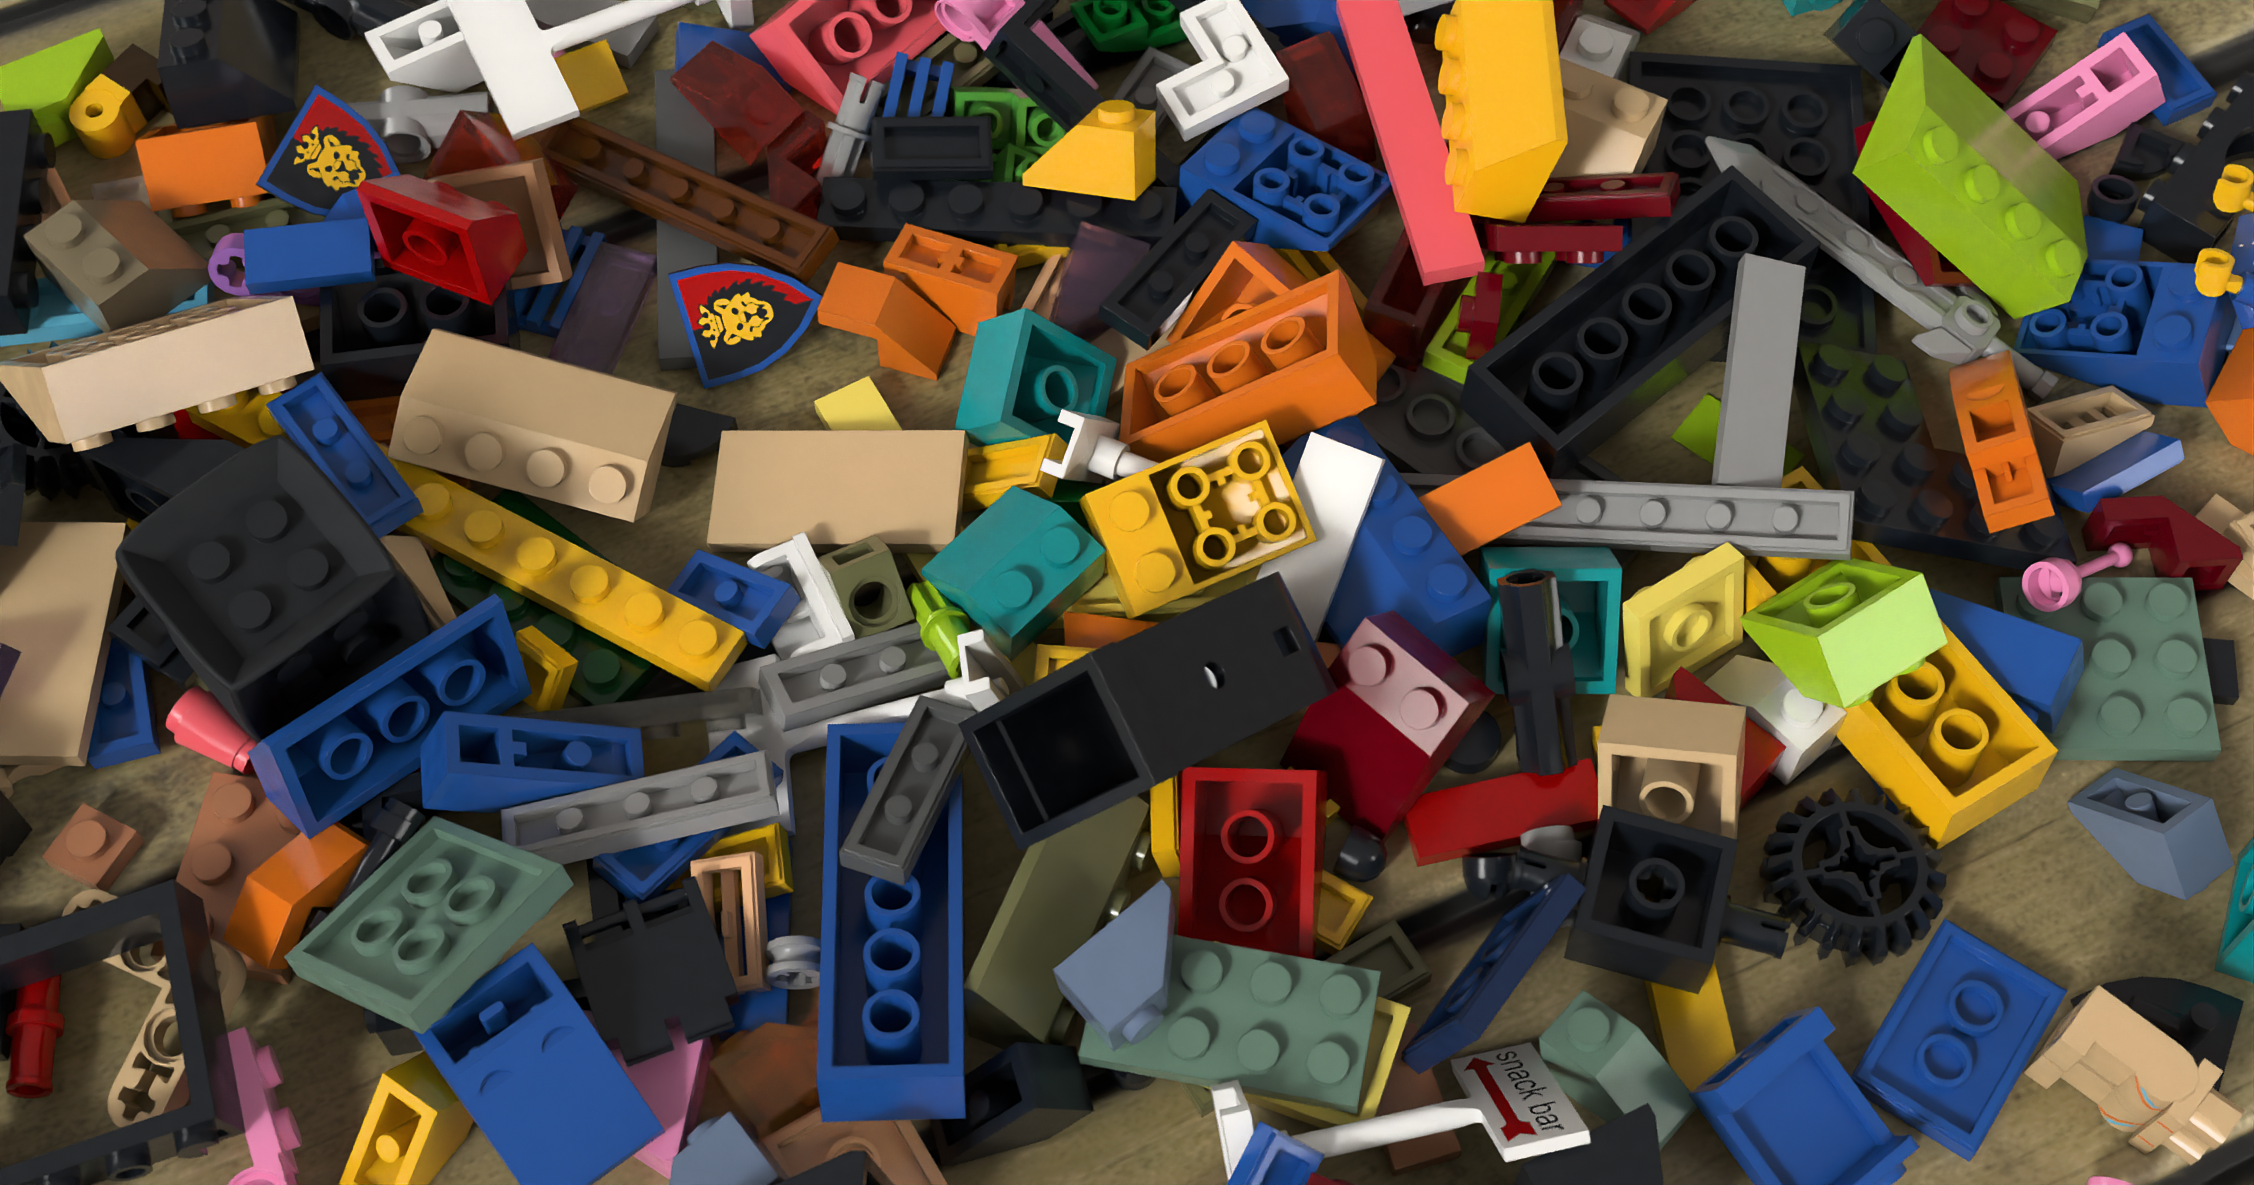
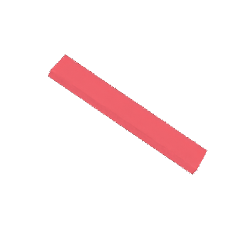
(1409, 139)

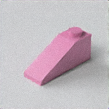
(2091, 99)

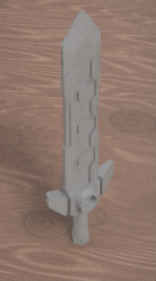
(1958, 323)

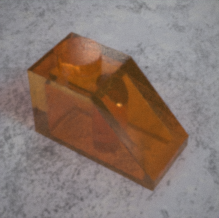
(769, 1075)

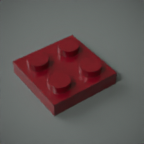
(1989, 43)
(1570, 241)

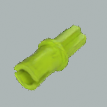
(939, 623)

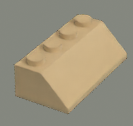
(533, 425)

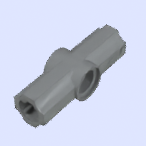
(414, 121)

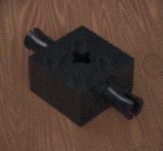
(1691, 912)

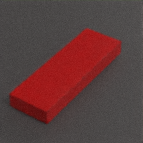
(1498, 811)

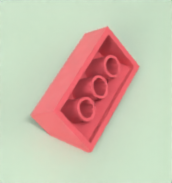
(825, 40)

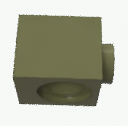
(864, 563)

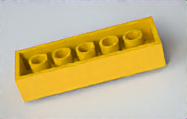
(1930, 737)

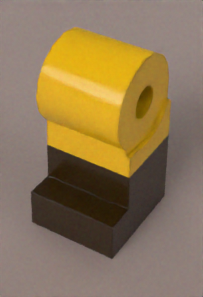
(119, 104)

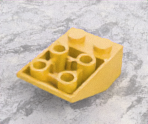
(1197, 519)

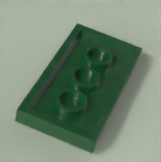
(604, 669)

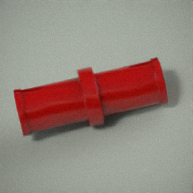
(34, 1035)

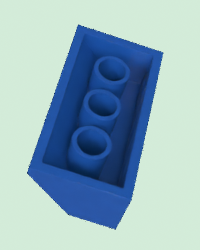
(1400, 560)
(375, 727)

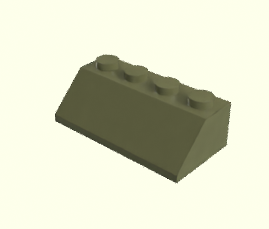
(1053, 907)

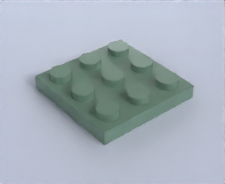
(2143, 671)
(429, 923)

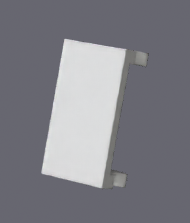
(818, 617)

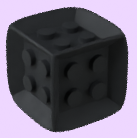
(271, 585)

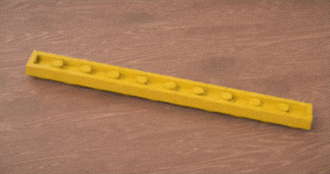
(534, 562)

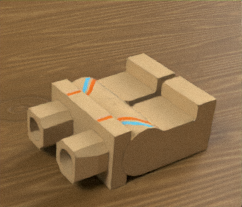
(2137, 1078)

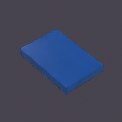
(1957, 1039)

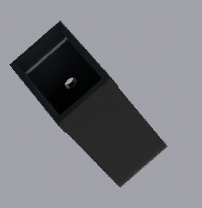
(1146, 708)

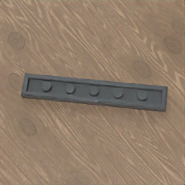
(691, 139)

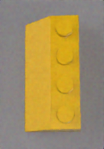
(1500, 104)

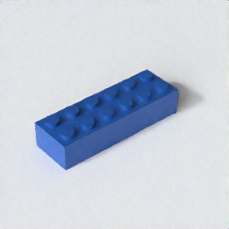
(889, 956)

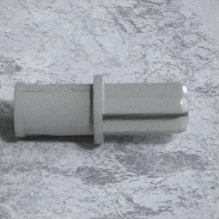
(850, 128)

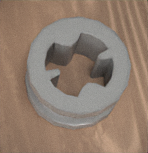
(794, 962)

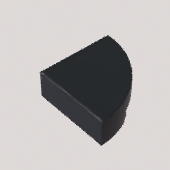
(2145, 154)
(694, 434)

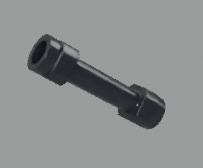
(395, 826)

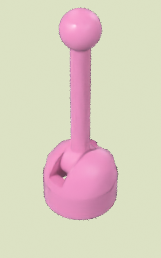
(2051, 576)

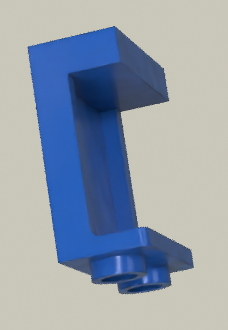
(1797, 1112)

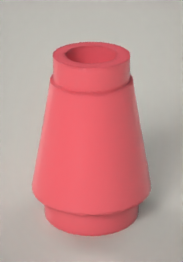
(209, 729)

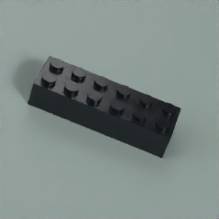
(1630, 326)

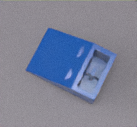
(1285, 179)
(2153, 343)
(539, 1076)

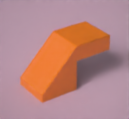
(880, 306)
(285, 889)

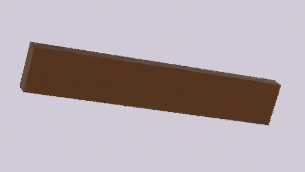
(690, 198)

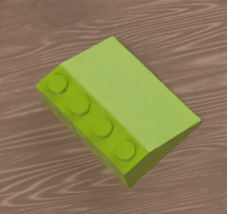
(1975, 185)

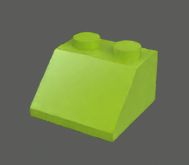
(1848, 629)

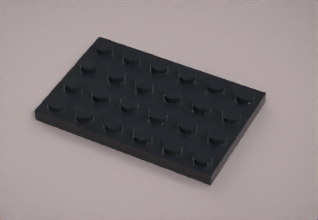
(1797, 118)

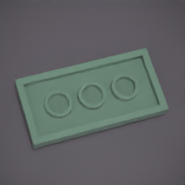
(1257, 1018)

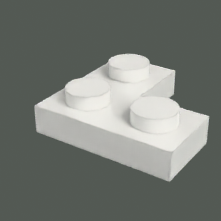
(1234, 71)

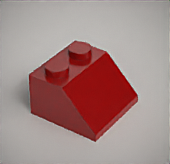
(443, 235)

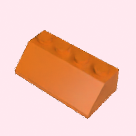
(1282, 362)

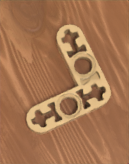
(149, 1044)

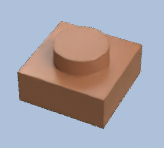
(93, 848)

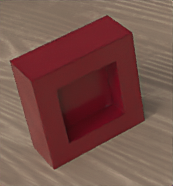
(1480, 314)

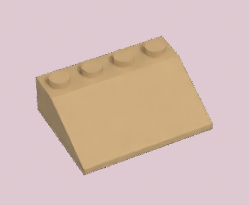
(160, 367)

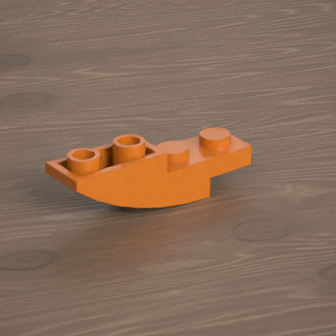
(1999, 442)

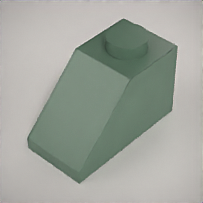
(1613, 1066)

